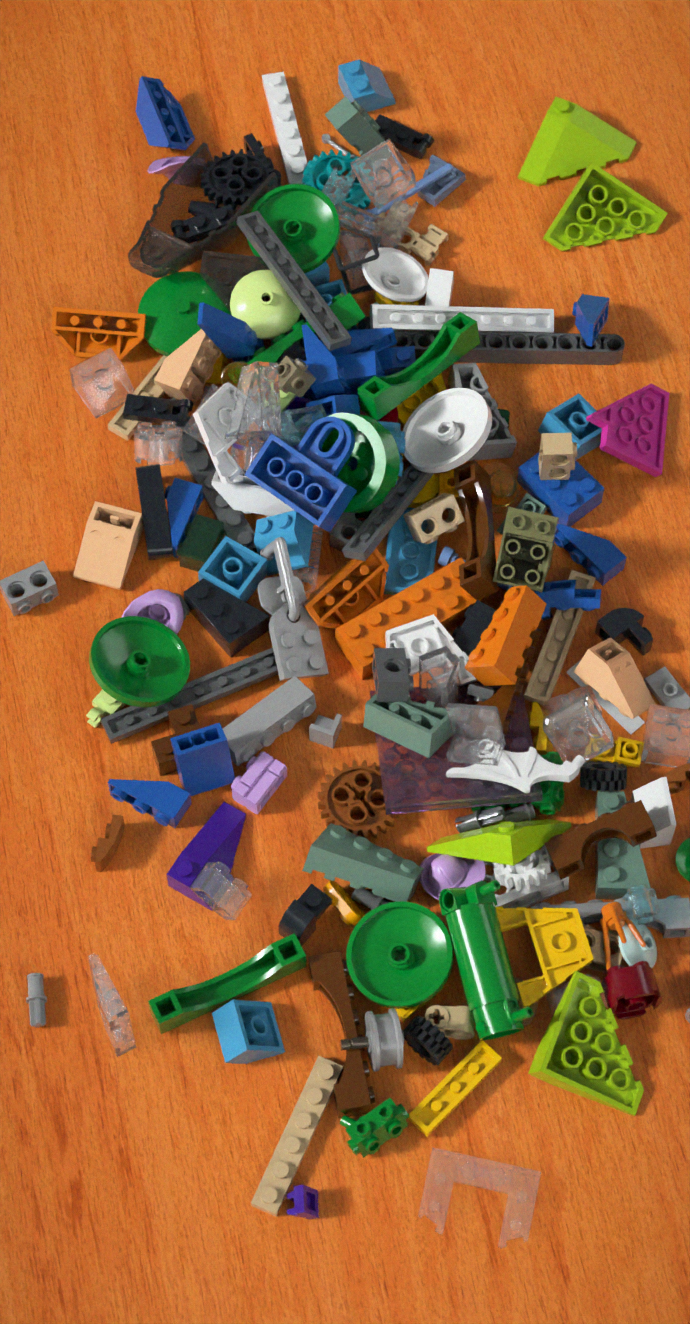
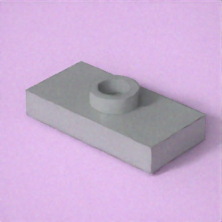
(667, 689)

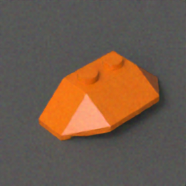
(94, 331)
(349, 591)

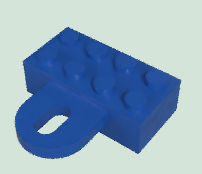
(306, 475)

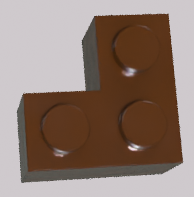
(181, 722)

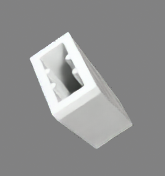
(439, 287)

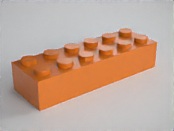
(434, 594)

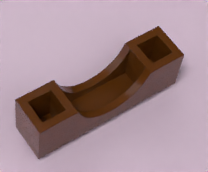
(628, 824)

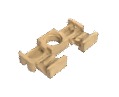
(425, 246)

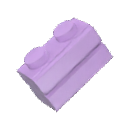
(259, 782)

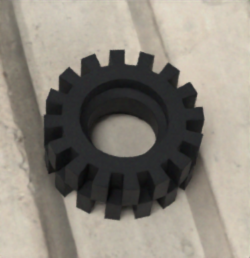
(603, 776)
(427, 1040)

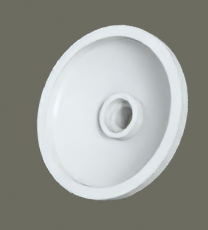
(396, 275)

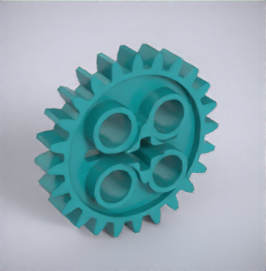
(320, 169)

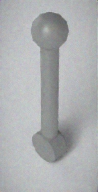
(327, 139)

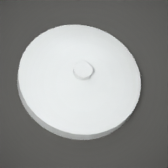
(447, 430)

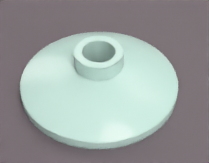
(633, 951)

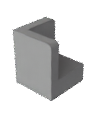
(325, 730)

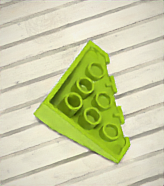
(570, 142)
(601, 211)
(501, 843)
(584, 1051)

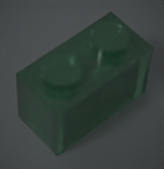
(201, 540)

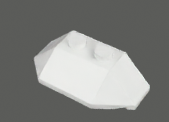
(249, 497)

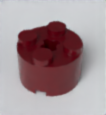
(631, 990)

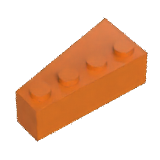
(506, 638)

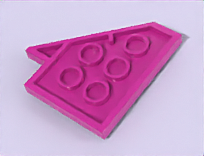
(635, 428)

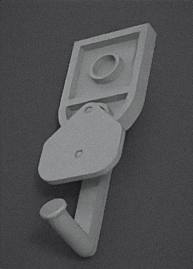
(297, 644)

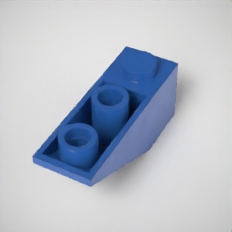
(594, 553)
(158, 798)

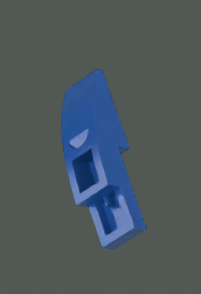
(564, 596)

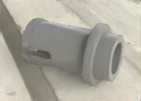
(520, 813)

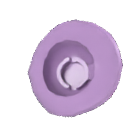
(167, 166)
(160, 606)
(449, 871)

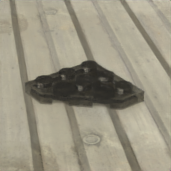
(225, 270)

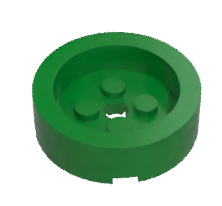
(376, 459)

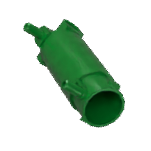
(483, 959)

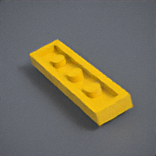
(454, 1088)

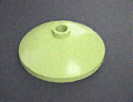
(265, 318)

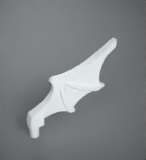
(520, 770)

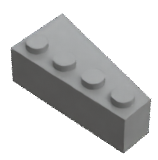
(499, 441)

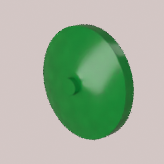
(302, 221)
(173, 309)
(139, 661)
(400, 955)

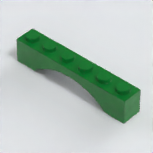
(343, 307)
(453, 341)
(193, 1001)

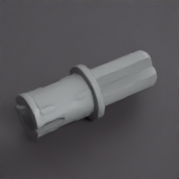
(36, 999)

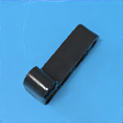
(154, 512)

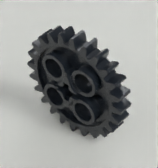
(234, 177)

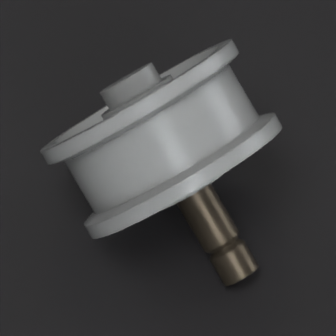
(382, 1039)

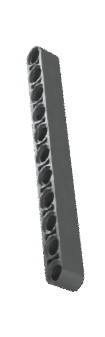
(530, 344)

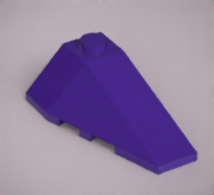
(214, 844)

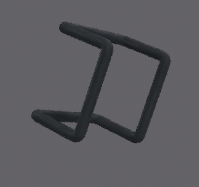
(342, 268)

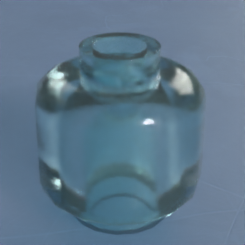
(641, 904)

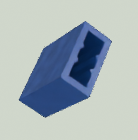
(203, 759)

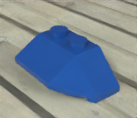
(162, 116)

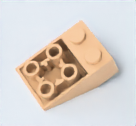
(188, 368)
(108, 545)
(616, 677)

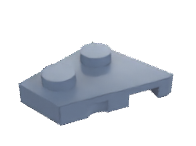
(444, 186)

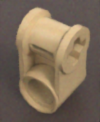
(453, 1021)

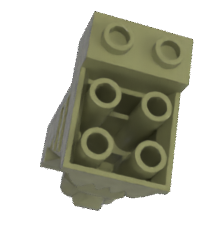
(526, 549)

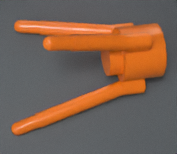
(615, 919)

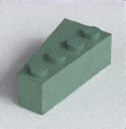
(616, 861)
(363, 864)

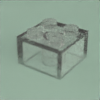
(578, 730)
(666, 736)

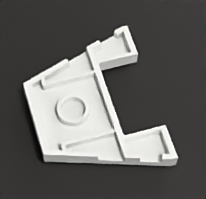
(213, 422)
(424, 637)

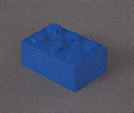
(563, 498)

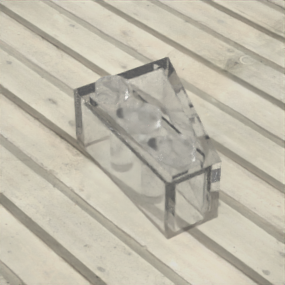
(257, 404)

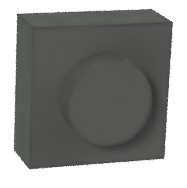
(481, 692)

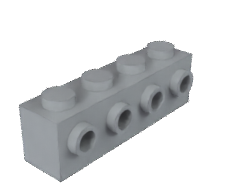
(269, 719)

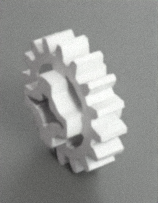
(525, 872)

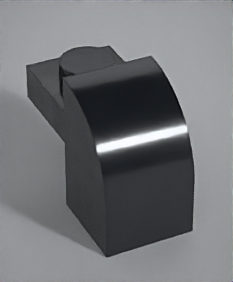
(625, 624)
(303, 914)

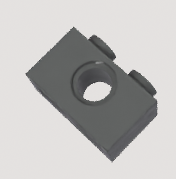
(392, 675)

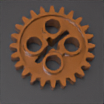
(341, 811)

